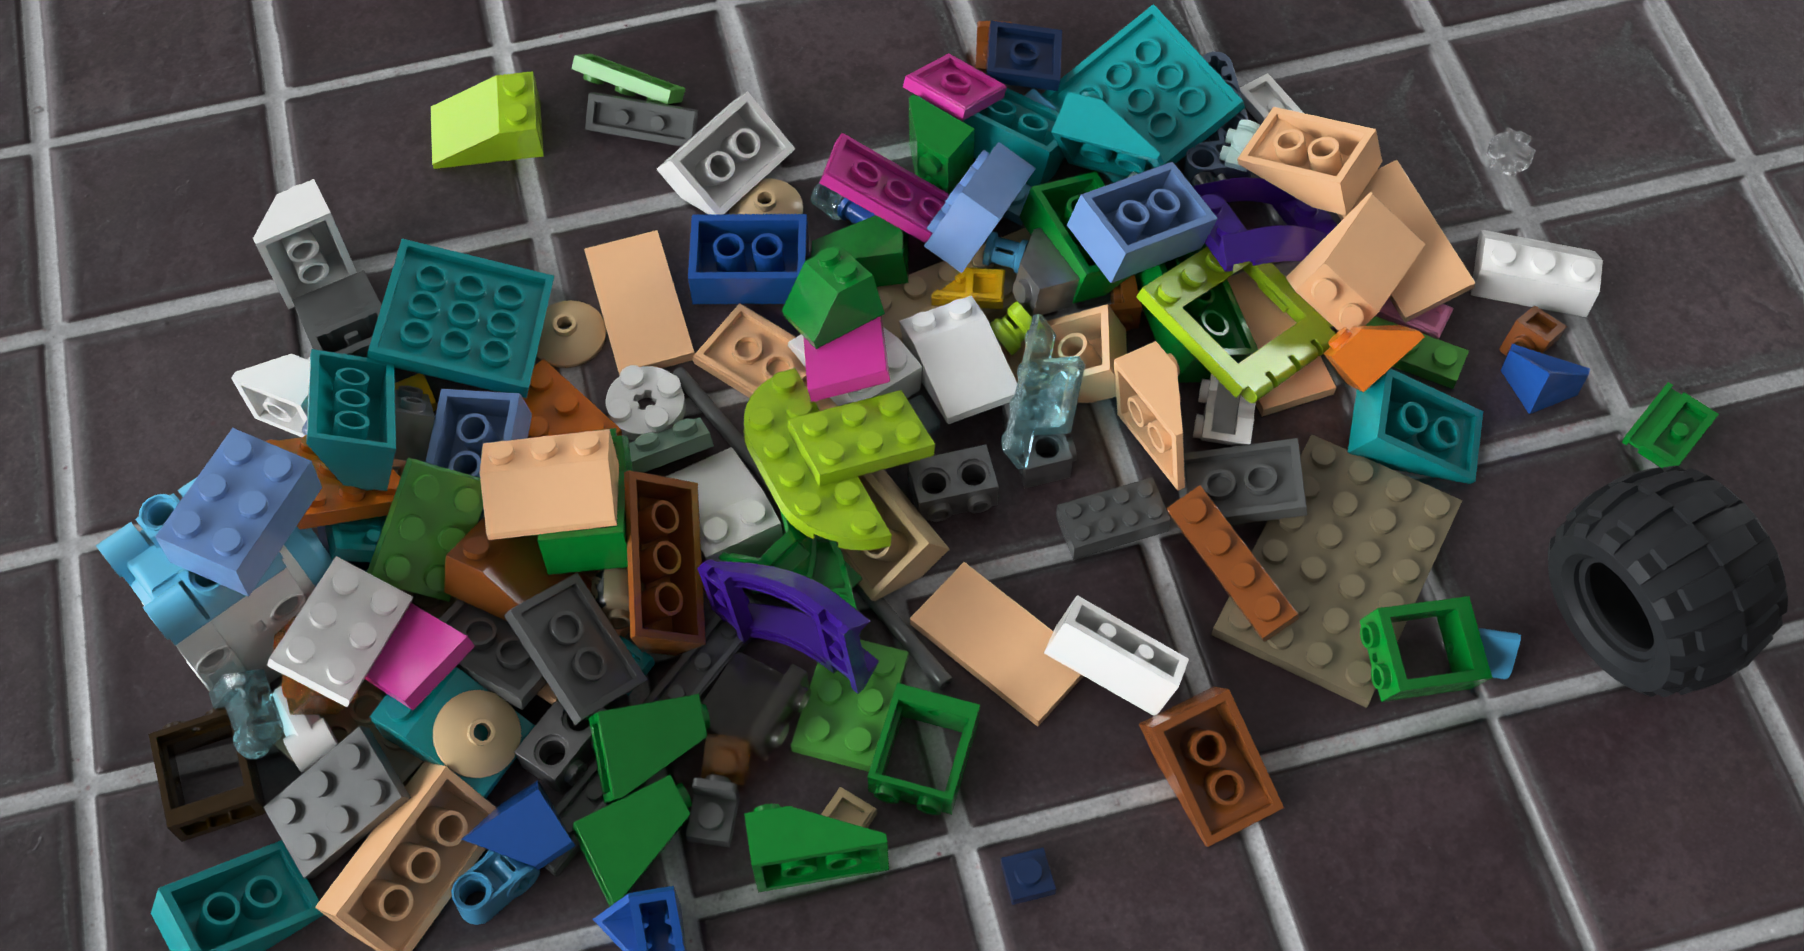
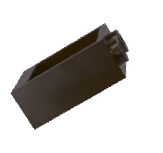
(214, 811)

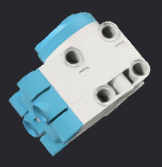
(206, 621)

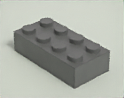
(1113, 518)

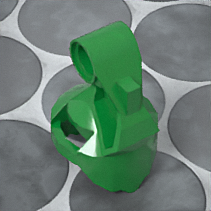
(813, 558)

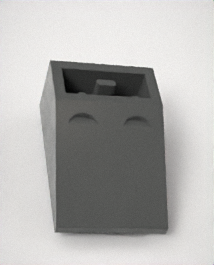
(340, 315)

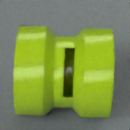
(1012, 327)

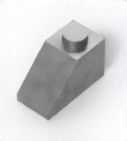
(1044, 277)

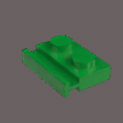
(1670, 427)

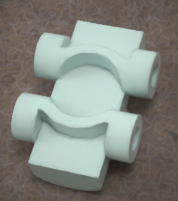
(1238, 139)

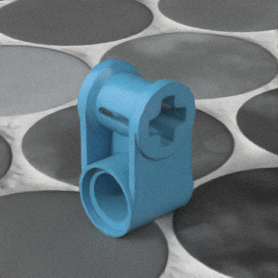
(497, 881)

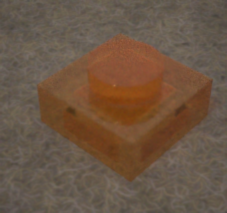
(726, 757)

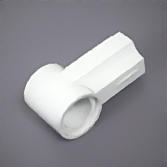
(306, 735)

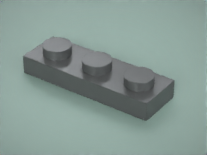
(640, 119)

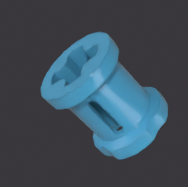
(996, 244)

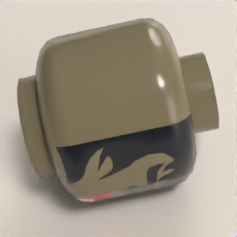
(612, 595)

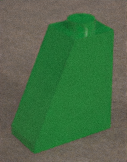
(876, 246)
(644, 739)
(631, 834)

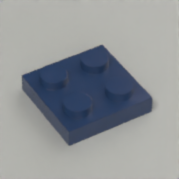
(1024, 55)

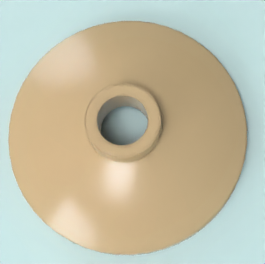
(779, 194)
(573, 345)
(456, 740)

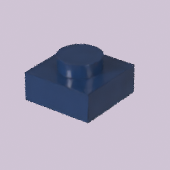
(1028, 876)

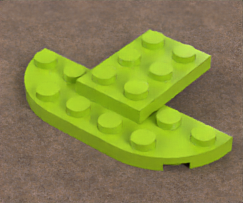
(817, 455)

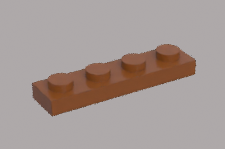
(1232, 563)

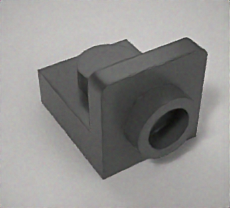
(713, 811)

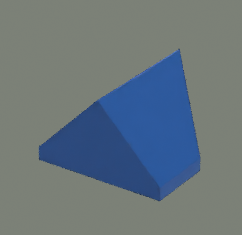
(1540, 378)
(524, 829)
(645, 921)

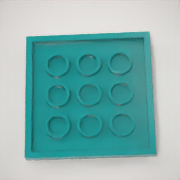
(1155, 86)
(461, 318)

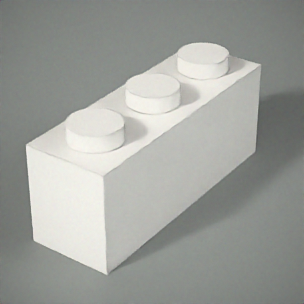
(1116, 656)

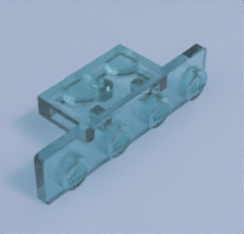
(1043, 395)

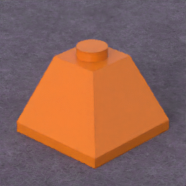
(1369, 351)

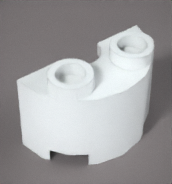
(1225, 417)

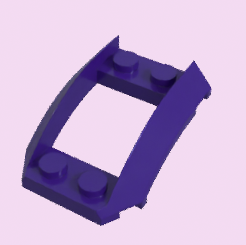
(1235, 244)
(824, 632)

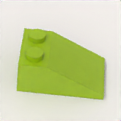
(488, 123)

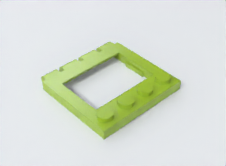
(1270, 363)

